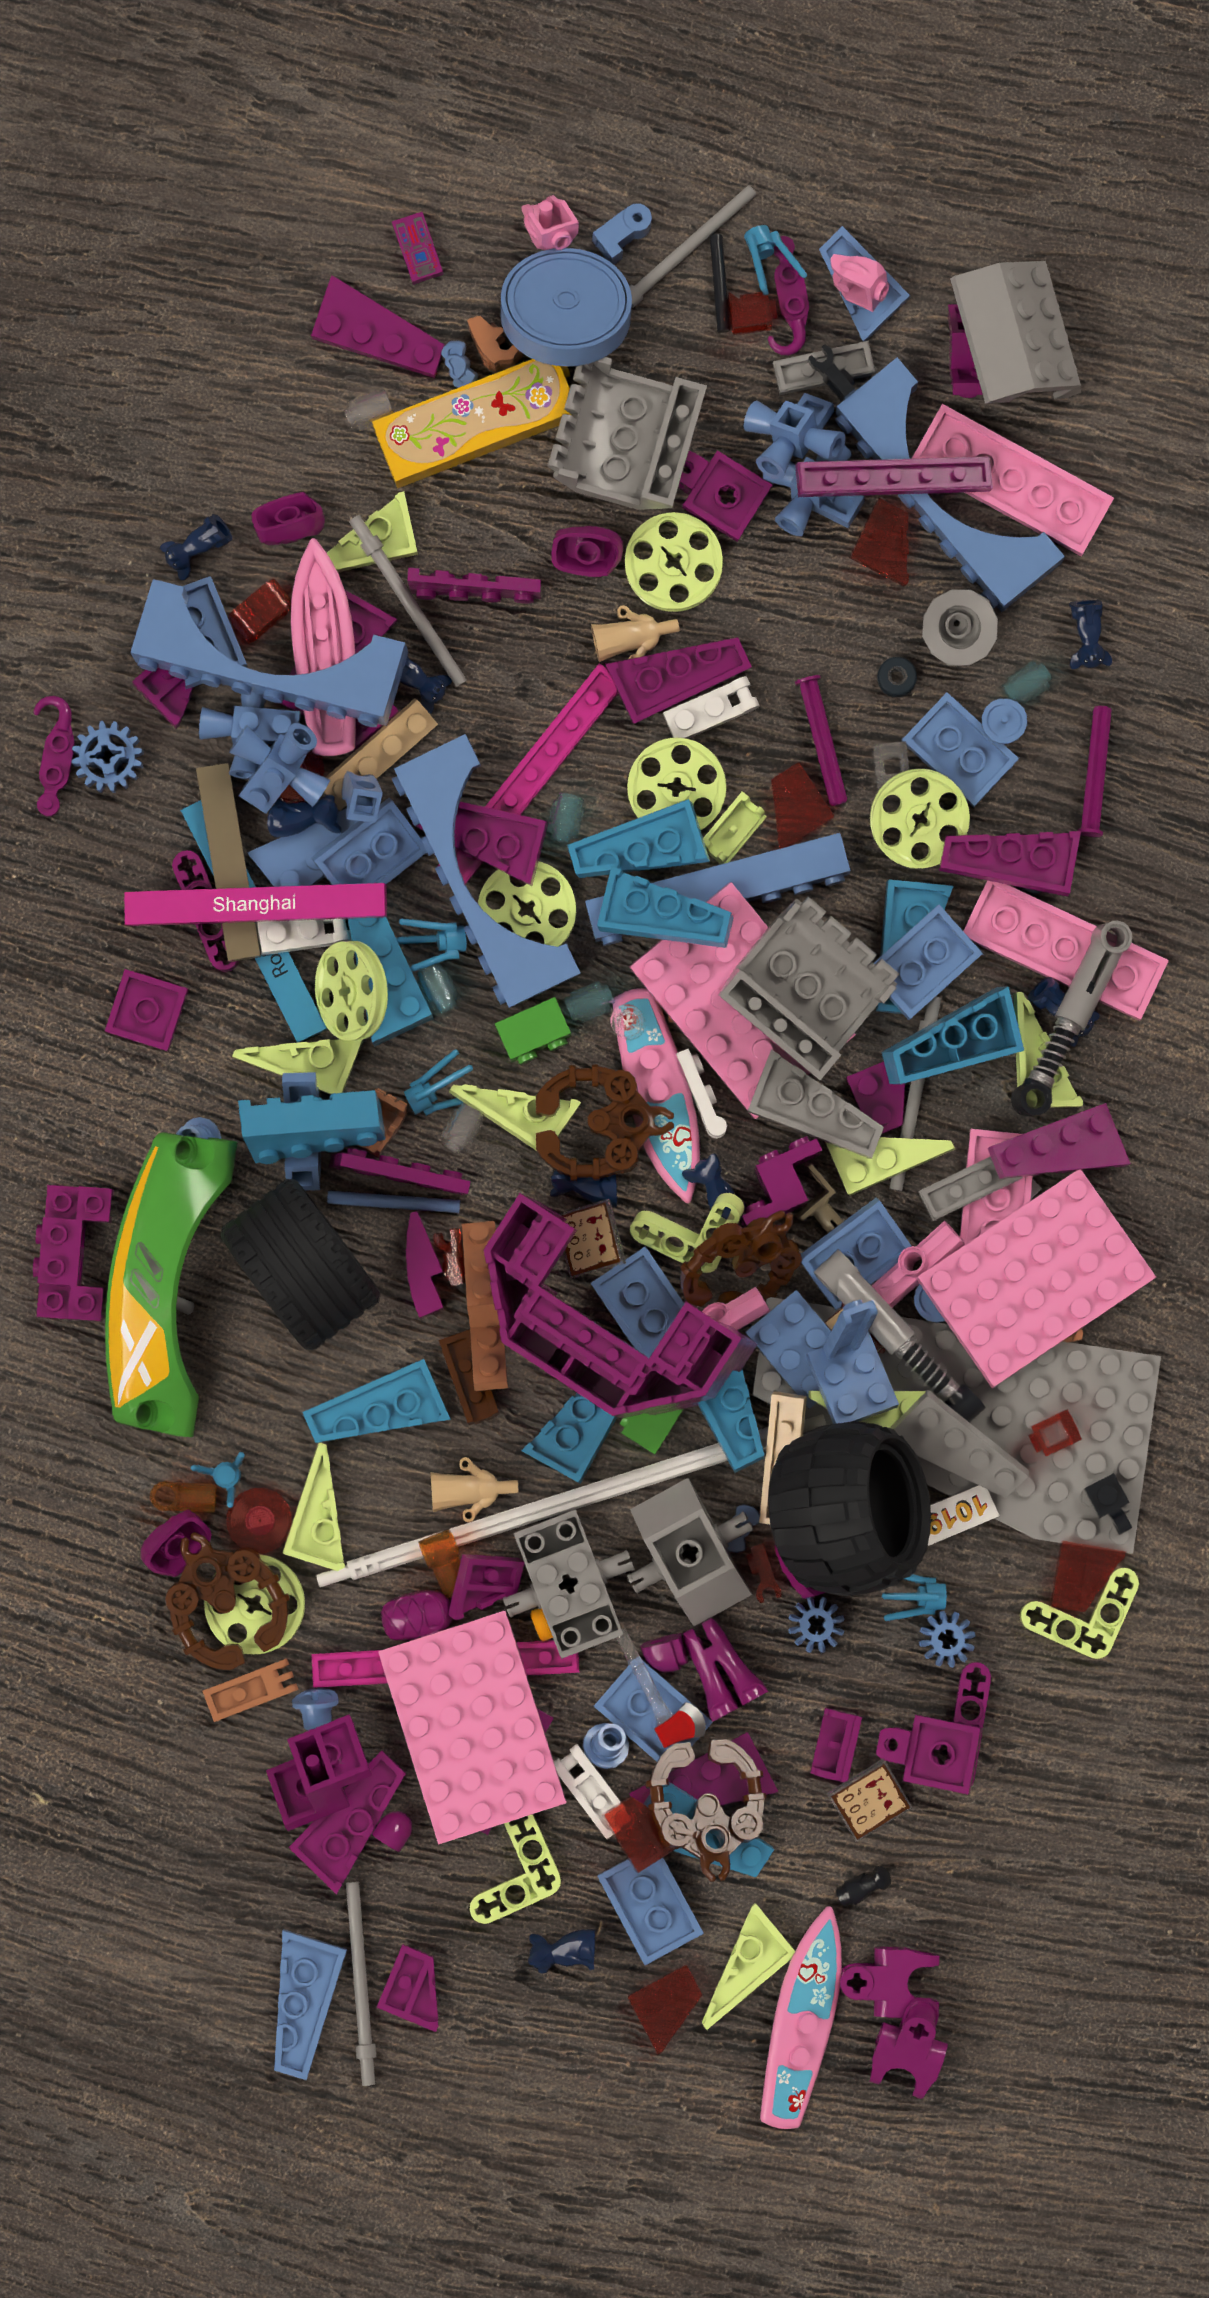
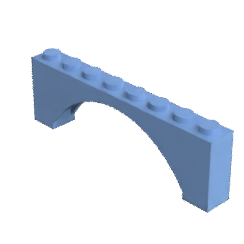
(998, 564)
(355, 688)
(434, 790)

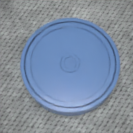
(566, 307)

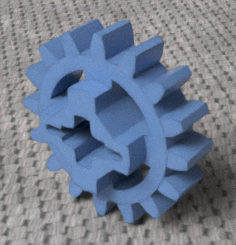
(122, 755)

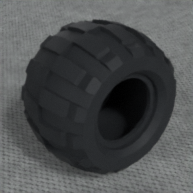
(849, 1508)

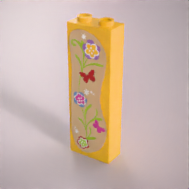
(472, 420)

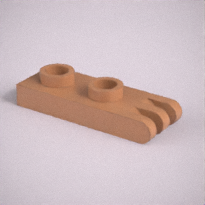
(248, 1691)

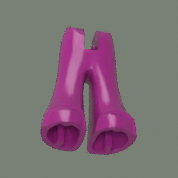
(718, 1696)

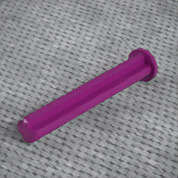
(822, 739)
(1096, 772)

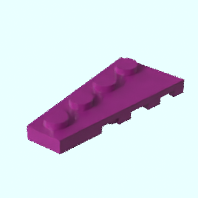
(367, 328)
(442, 583)
(1026, 861)
(1067, 1145)
(388, 1166)
(720, 1780)
(336, 1840)

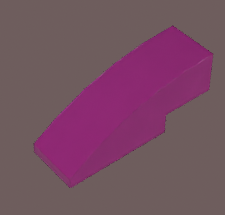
(421, 1268)

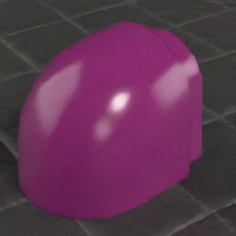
(666, 1653)
(394, 1830)

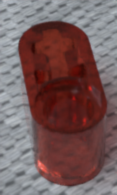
(261, 611)

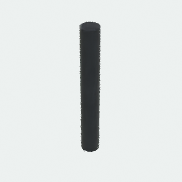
(719, 283)

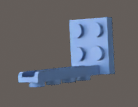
(851, 1369)

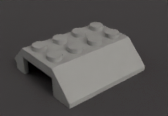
(1015, 331)
(625, 436)
(808, 985)

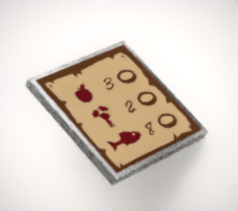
(596, 1242)
(869, 1800)

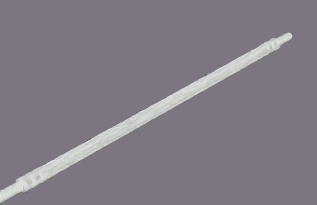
(546, 1508)

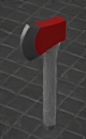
(670, 1729)

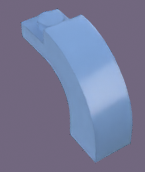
(308, 1169)

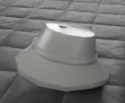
(971, 638)

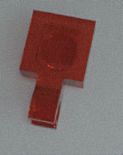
(454, 1258)
(760, 1564)

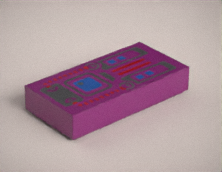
(417, 248)

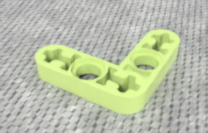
(689, 1238)
(1095, 1625)
(527, 1880)

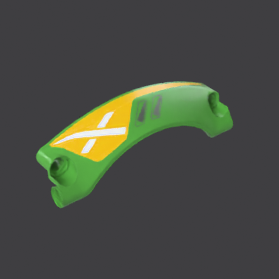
(141, 1338)

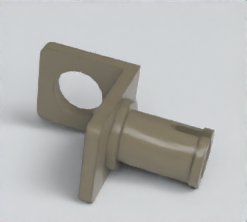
(819, 1205)

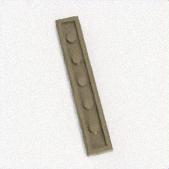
(226, 853)

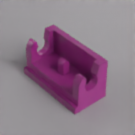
(836, 1745)

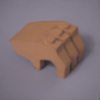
(488, 341)
(393, 1117)

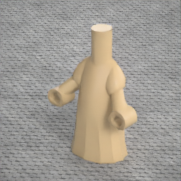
(621, 637)
(476, 1489)

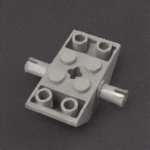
(680, 1519)
(574, 1618)

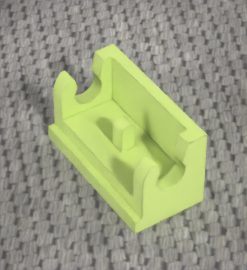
(733, 829)

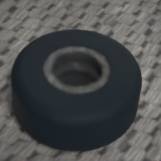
(901, 688)

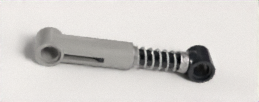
(1073, 1014)
(896, 1335)

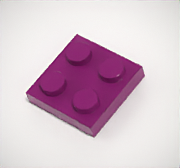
(146, 1010)

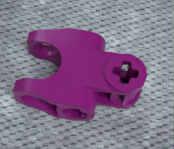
(887, 1979)
(911, 2046)

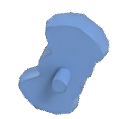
(458, 363)
(738, 1545)

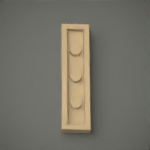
(383, 747)
(785, 1425)

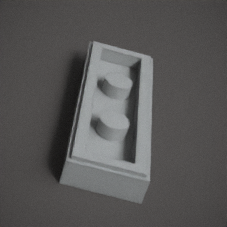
(797, 375)
(962, 1188)

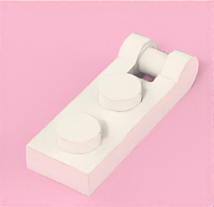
(710, 710)
(299, 935)
(702, 1095)
(588, 1788)

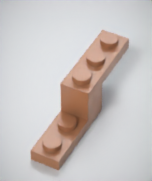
(486, 1342)

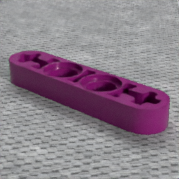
(182, 877)
(982, 1703)

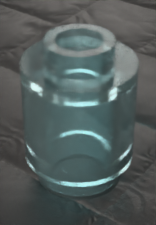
(1027, 682)
(565, 817)
(438, 988)
(589, 1002)

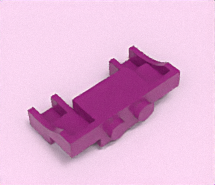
(62, 1252)

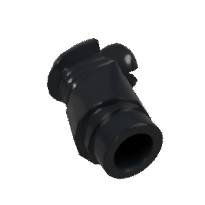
(863, 1886)

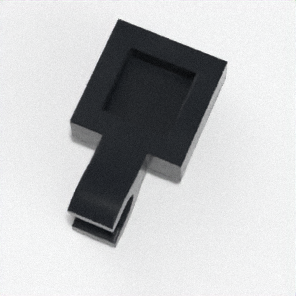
(837, 380)
(1108, 1498)

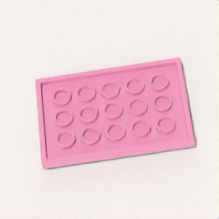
(687, 986)
(1036, 1278)
(472, 1727)

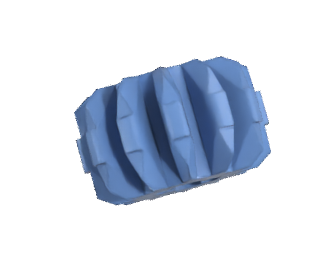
(827, 1624)
(957, 1633)

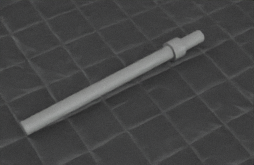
(690, 244)
(373, 546)
(915, 1093)
(365, 2049)

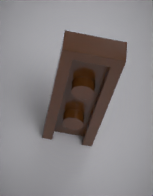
(458, 1356)

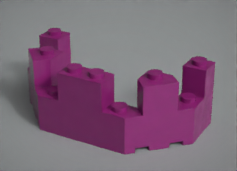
(581, 1354)

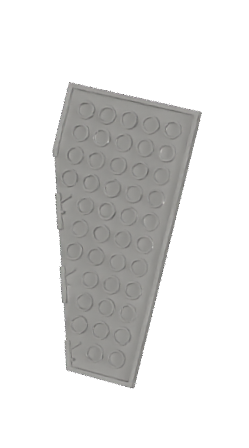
(1108, 1399)

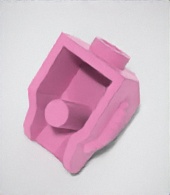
(550, 223)
(860, 280)

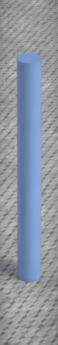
(393, 1201)

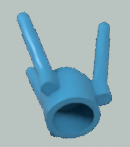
(761, 246)
(451, 940)
(421, 1096)
(225, 1475)
(930, 1596)

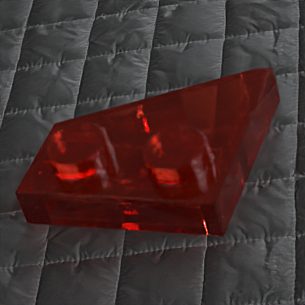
(1081, 1574)

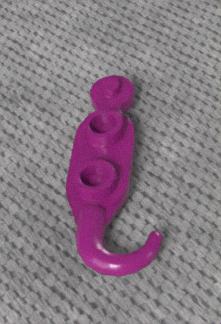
(791, 299)
(56, 756)

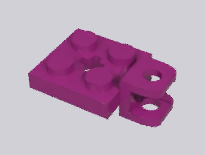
(721, 474)
(917, 1752)

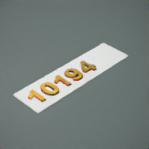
(961, 1513)

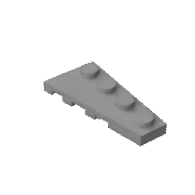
(801, 1103)
(957, 1446)

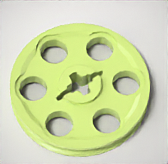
(677, 546)
(669, 771)
(911, 803)
(543, 906)
(351, 990)
(221, 1623)

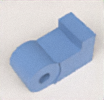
(620, 230)
(361, 796)

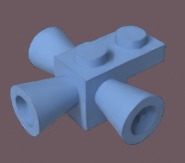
(794, 432)
(797, 513)
(263, 721)
(279, 766)

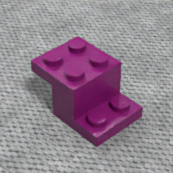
(961, 364)
(780, 1180)
(316, 1777)

